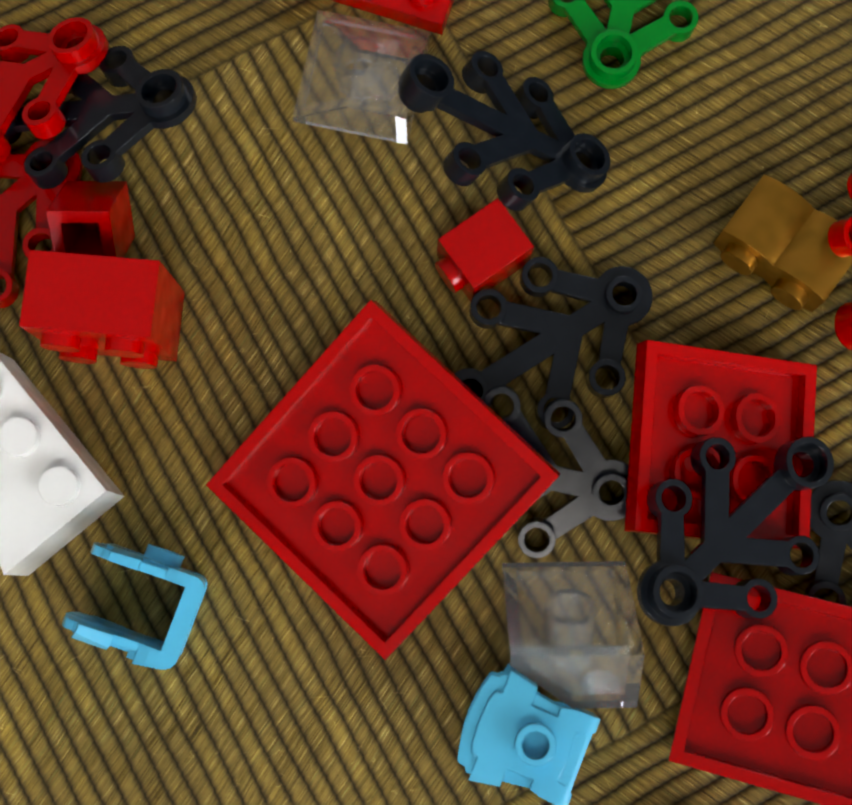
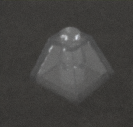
(355, 76)
(575, 631)

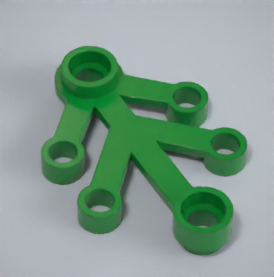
(616, 38)

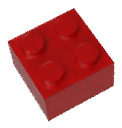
(102, 308)

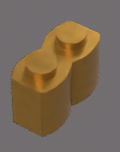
(785, 244)

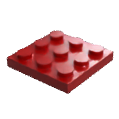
(709, 393)
(772, 697)

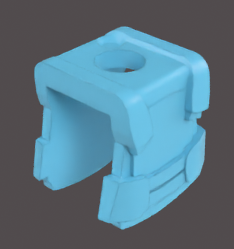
(141, 648)
(524, 737)

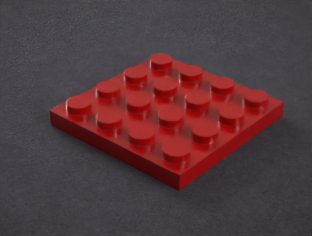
(381, 479)

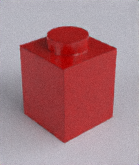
(91, 218)
(482, 250)

